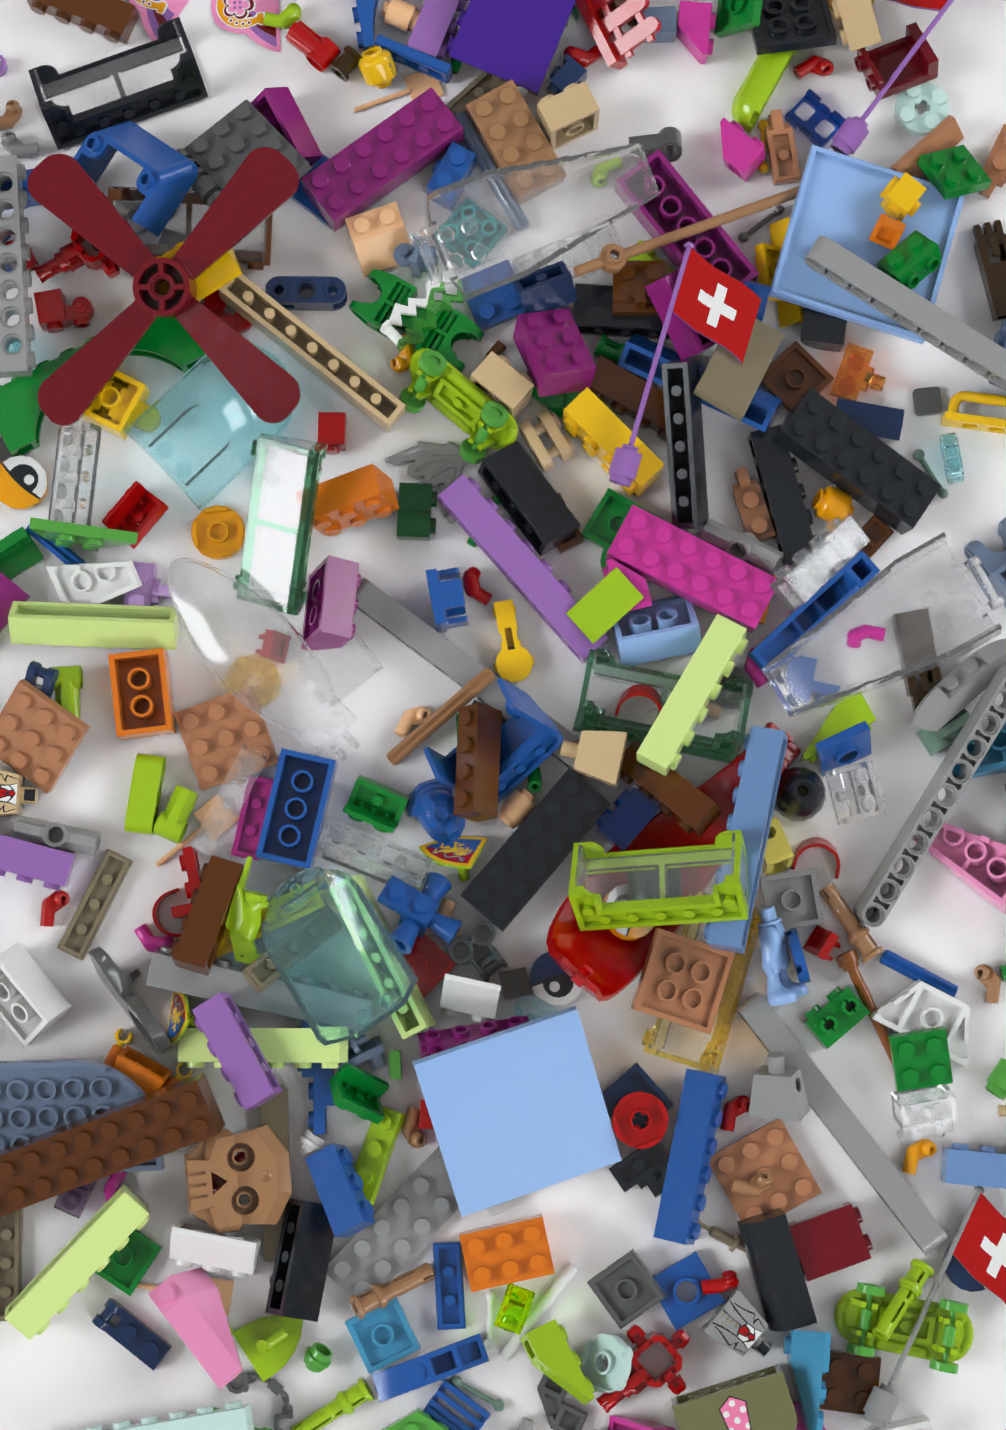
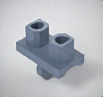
(409, 256)
(362, 1049)

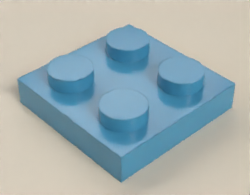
(383, 1336)

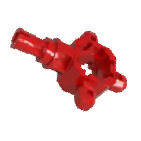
(73, 257)
(639, 1376)

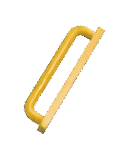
(953, 418)

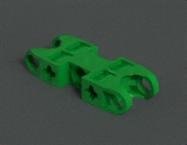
(450, 325)

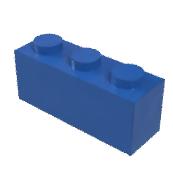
(340, 1190)

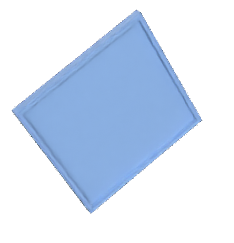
(843, 203)
(517, 1111)

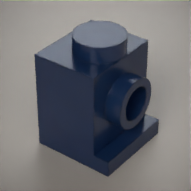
(563, 76)

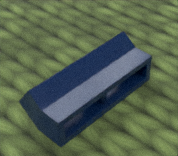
(877, 419)

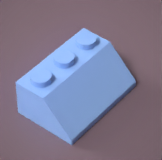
(657, 632)

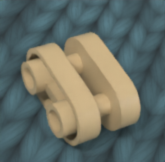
(561, 445)

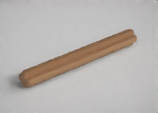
(440, 716)

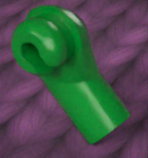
(535, 781)

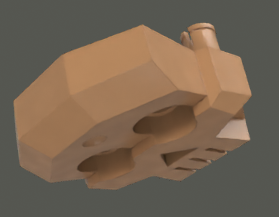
(261, 1175)

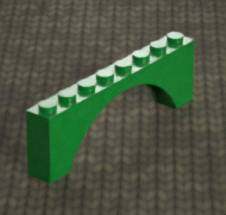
(19, 406)

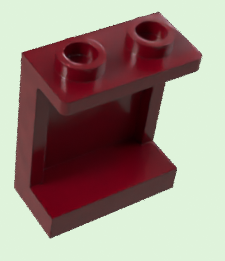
(882, 62)
(830, 1241)

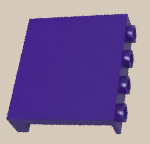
(511, 38)

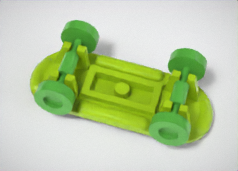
(459, 401)
(942, 1337)

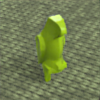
(245, 918)

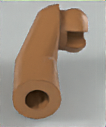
(11, 115)
(991, 982)
(411, 1130)
(753, 1187)

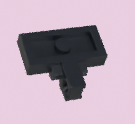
(641, 1169)

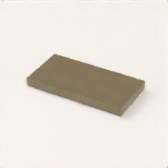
(732, 384)

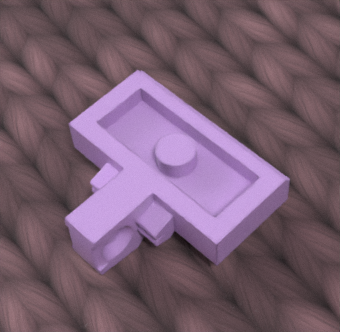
(151, 589)

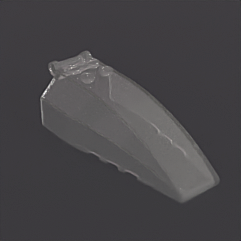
(526, 215)
(927, 620)

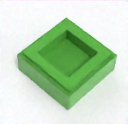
(395, 1064)

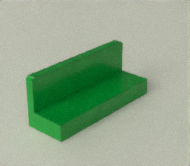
(18, 553)

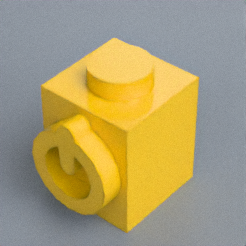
(902, 196)

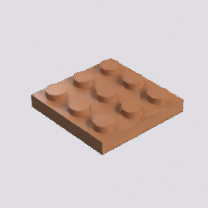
(216, 733)
(38, 736)
(682, 981)
(769, 1150)

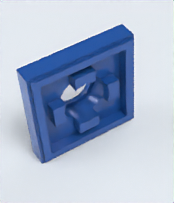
(843, 748)
(686, 1269)

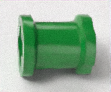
(609, 349)

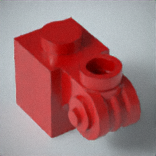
(56, 315)

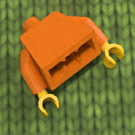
(140, 1068)

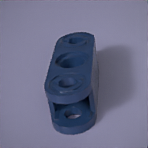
(320, 299)

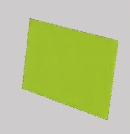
(604, 605)

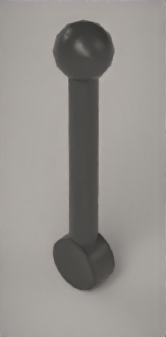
(743, 237)

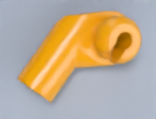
(401, 362)
(917, 1152)

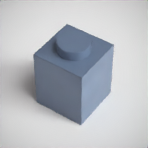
(667, 17)

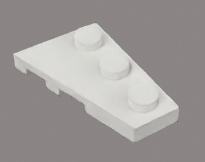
(93, 581)

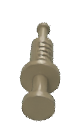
(724, 1237)

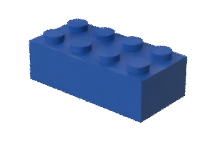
(296, 809)

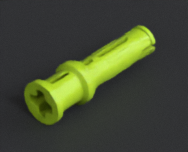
(909, 1289)
(343, 1404)

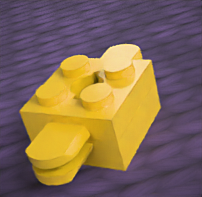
(118, 404)

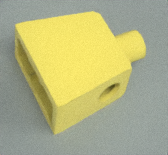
(778, 852)

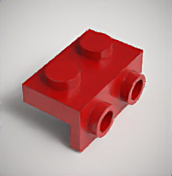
(135, 512)

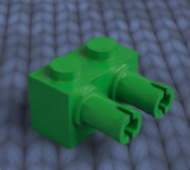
(835, 1016)

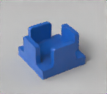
(446, 598)

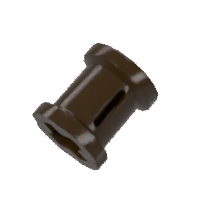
(345, 63)

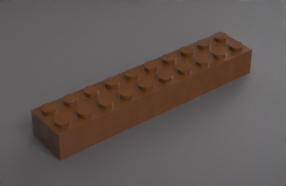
(108, 1143)

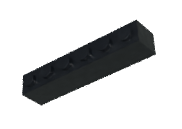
(685, 444)
(781, 493)

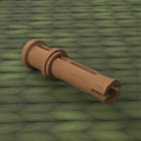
(858, 934)
(380, 1295)

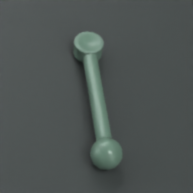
(919, 456)
(498, 1404)

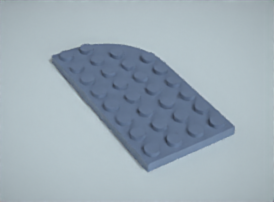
(56, 1092)

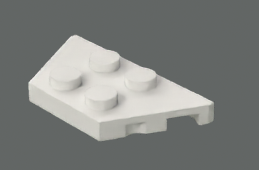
(927, 1007)

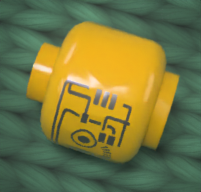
(377, 67)

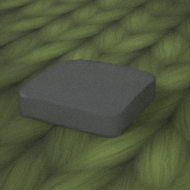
(927, 401)

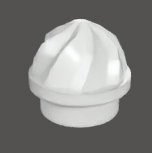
(309, 1143)

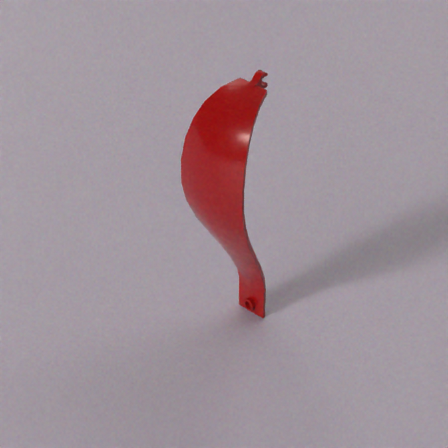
(603, 961)

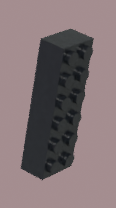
(856, 461)
(535, 850)

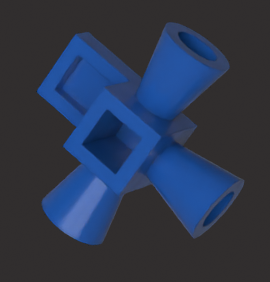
(419, 910)

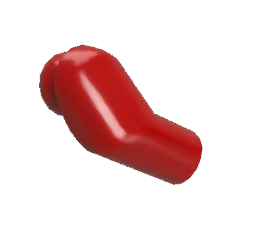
(583, 57)
(472, 586)
(718, 1285)

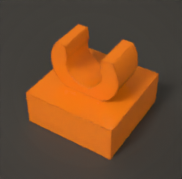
(887, 231)

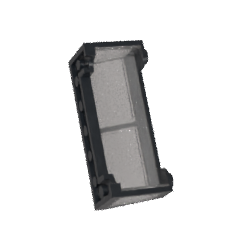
(119, 87)

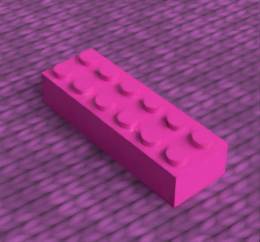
(692, 568)

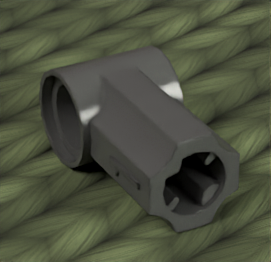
(660, 141)

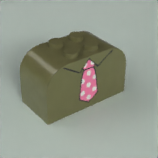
(742, 1403)

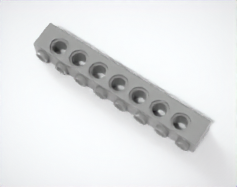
(21, 362)

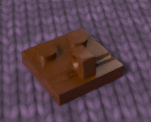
(629, 288)

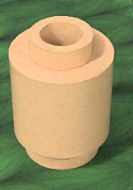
(400, 14)
(517, 808)

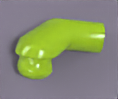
(285, 18)

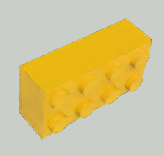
(603, 432)

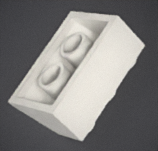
(27, 996)
(214, 1250)

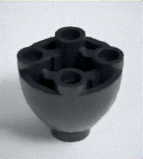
(793, 805)

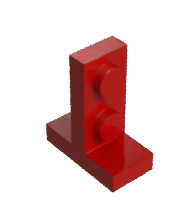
(190, 863)

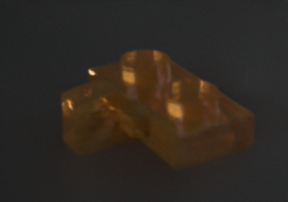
(856, 374)

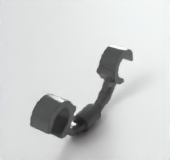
(275, 1387)

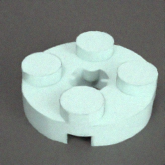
(927, 94)
(619, 1365)

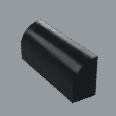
(594, 315)
(823, 331)
(528, 498)
(301, 1262)
(777, 1271)

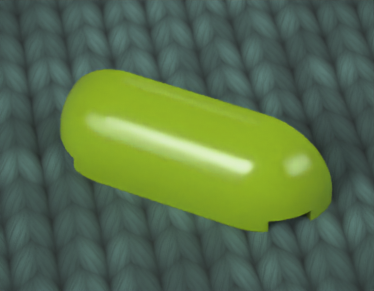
(759, 87)

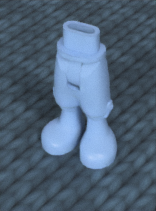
(776, 960)

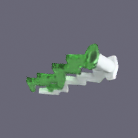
(430, 304)

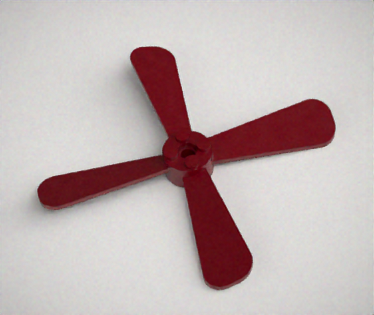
(249, 198)

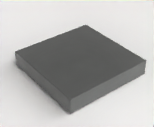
(626, 1288)

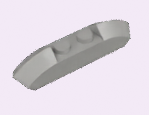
(959, 687)

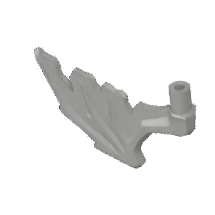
(433, 461)

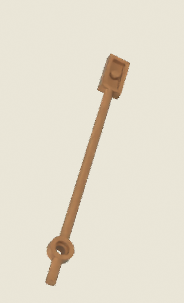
(613, 266)

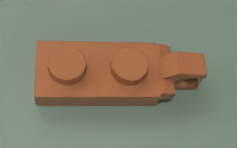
(781, 150)
(996, 164)
(752, 506)

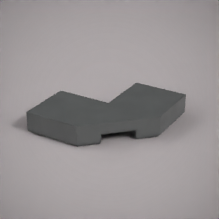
(558, 1412)

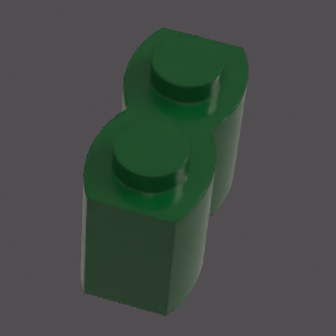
(415, 511)

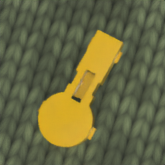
(515, 663)

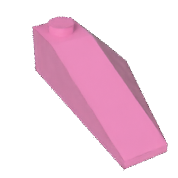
(974, 861)
(197, 1315)

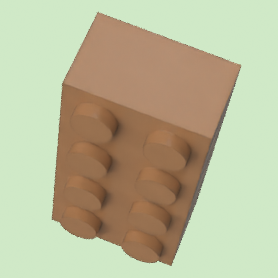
(508, 127)

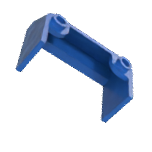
(164, 174)
(525, 743)

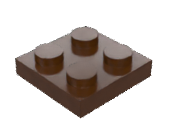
(795, 374)
(850, 1381)

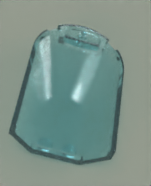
(202, 431)
(335, 954)

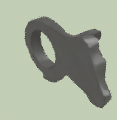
(119, 985)

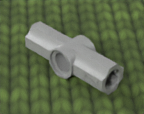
(756, 554)
(73, 839)

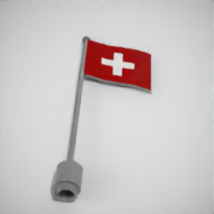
(982, 1252)

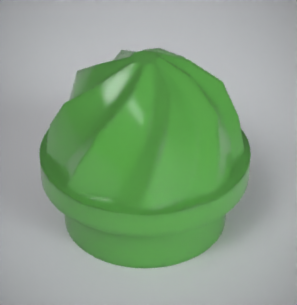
(317, 1357)

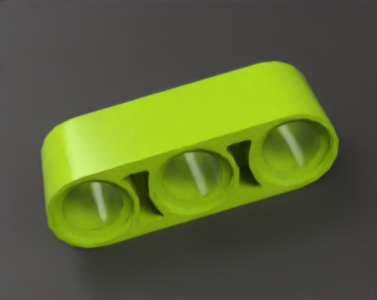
(145, 793)

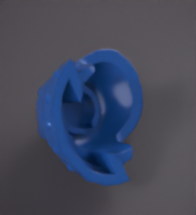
(434, 808)

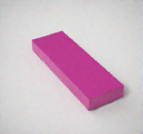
(252, 819)

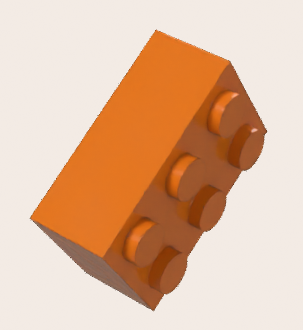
(353, 500)
(142, 694)
(506, 1253)

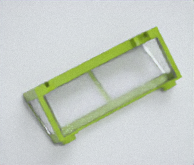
(659, 884)

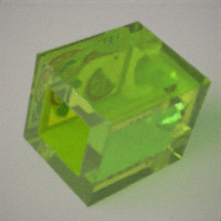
(514, 1309)

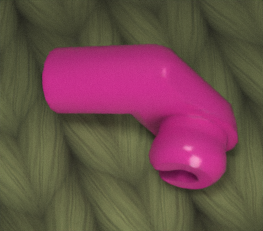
(862, 632)
(754, 671)
(152, 942)
(113, 1184)

